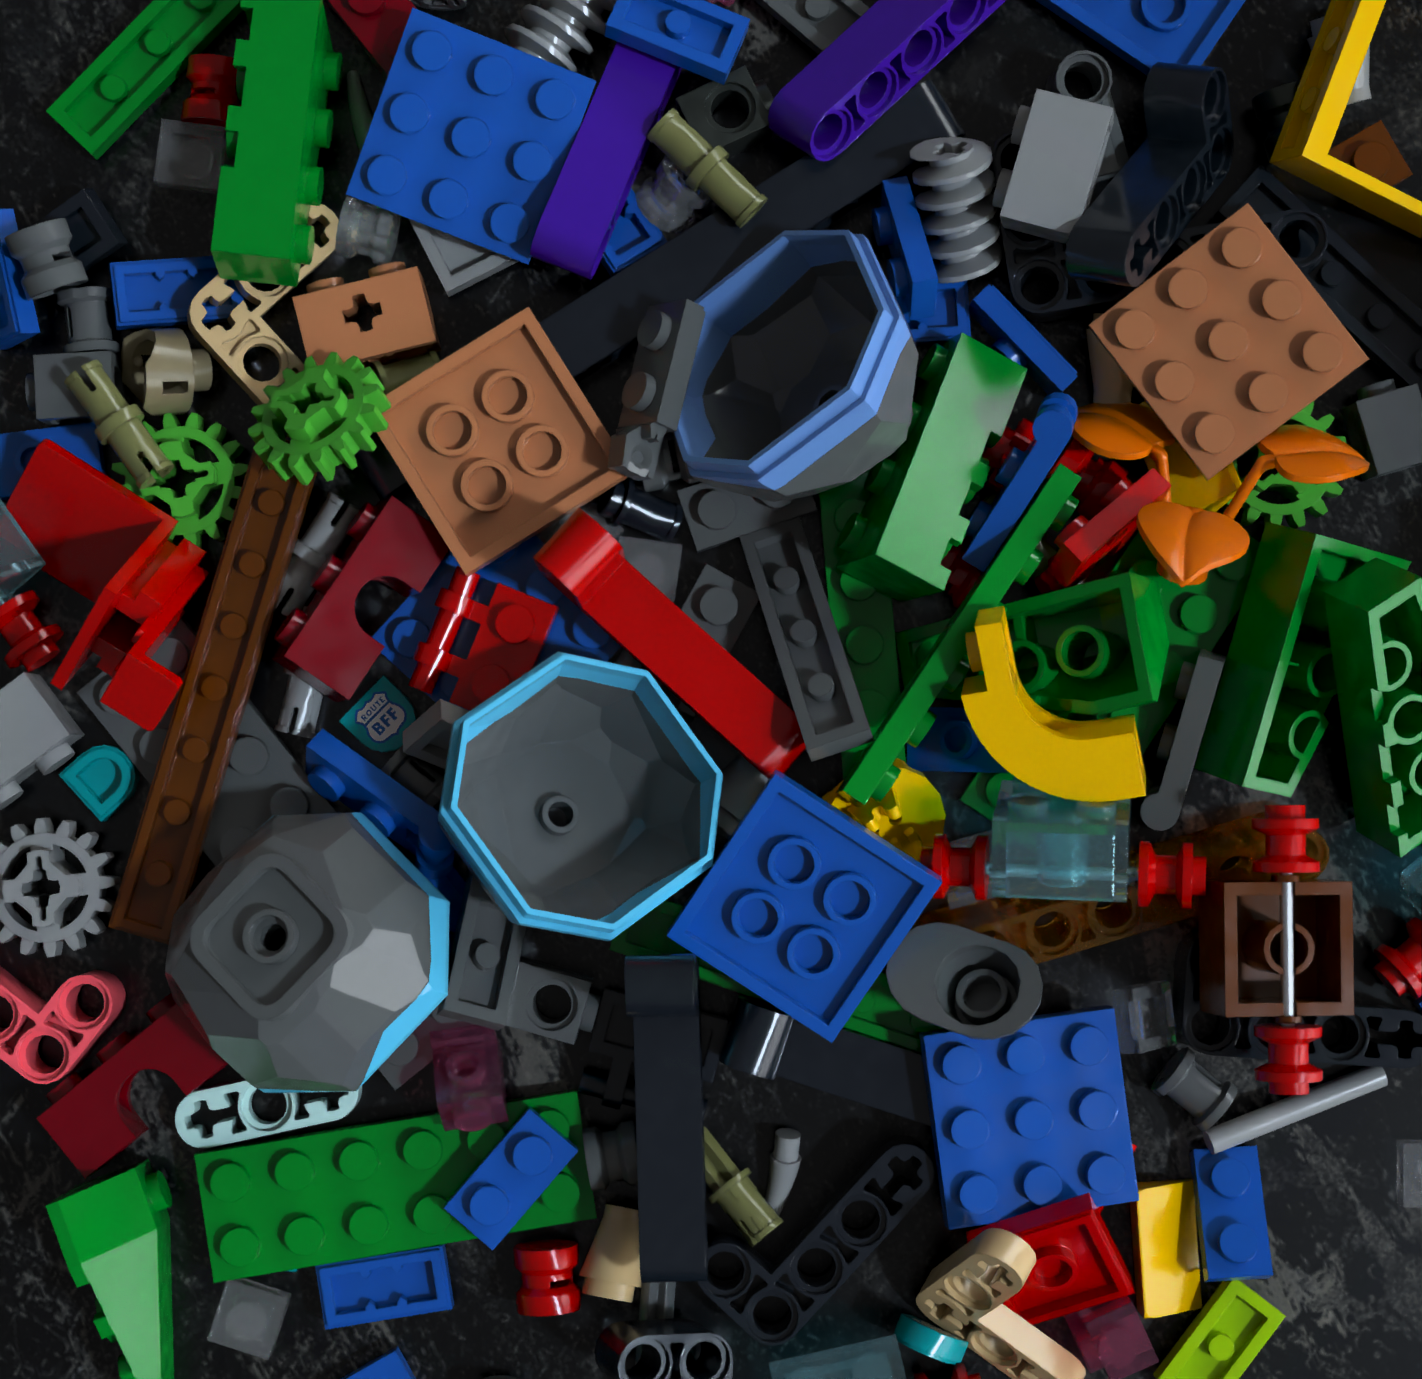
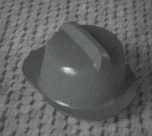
(964, 981)

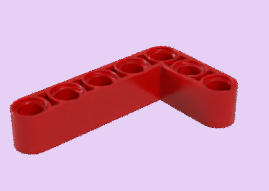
(598, 579)

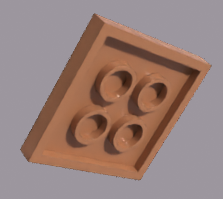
(1228, 342)
(498, 442)

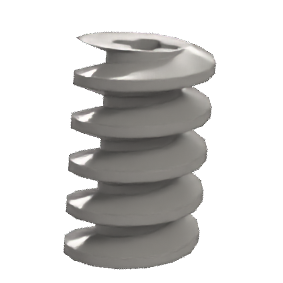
(558, 29)
(961, 206)

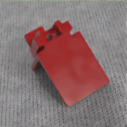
(120, 558)

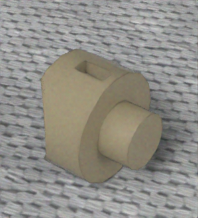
(171, 372)

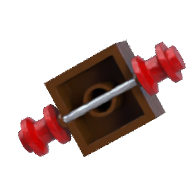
(1279, 949)

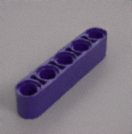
(870, 70)
(603, 161)

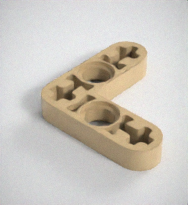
(248, 327)
(968, 1298)

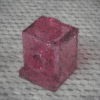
(469, 1078)
(1112, 1338)

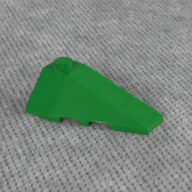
(1075, 647)
(120, 1243)

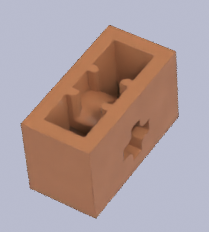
(399, 333)

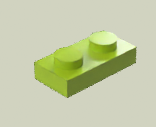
(1222, 1335)

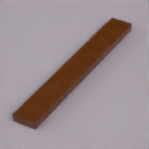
(211, 702)

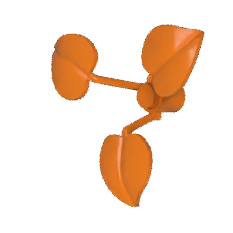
(1189, 538)

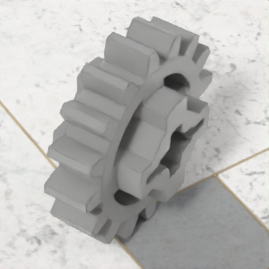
(47, 910)

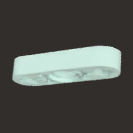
(226, 1130)

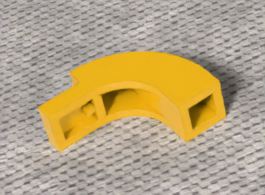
(1050, 753)

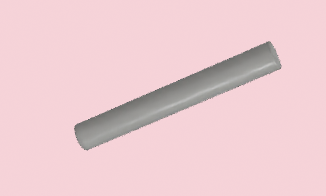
(1294, 1108)

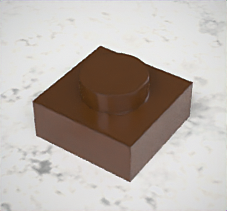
(1373, 154)

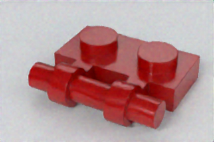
(1086, 541)
(505, 646)

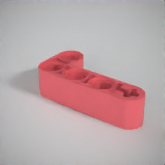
(57, 1018)

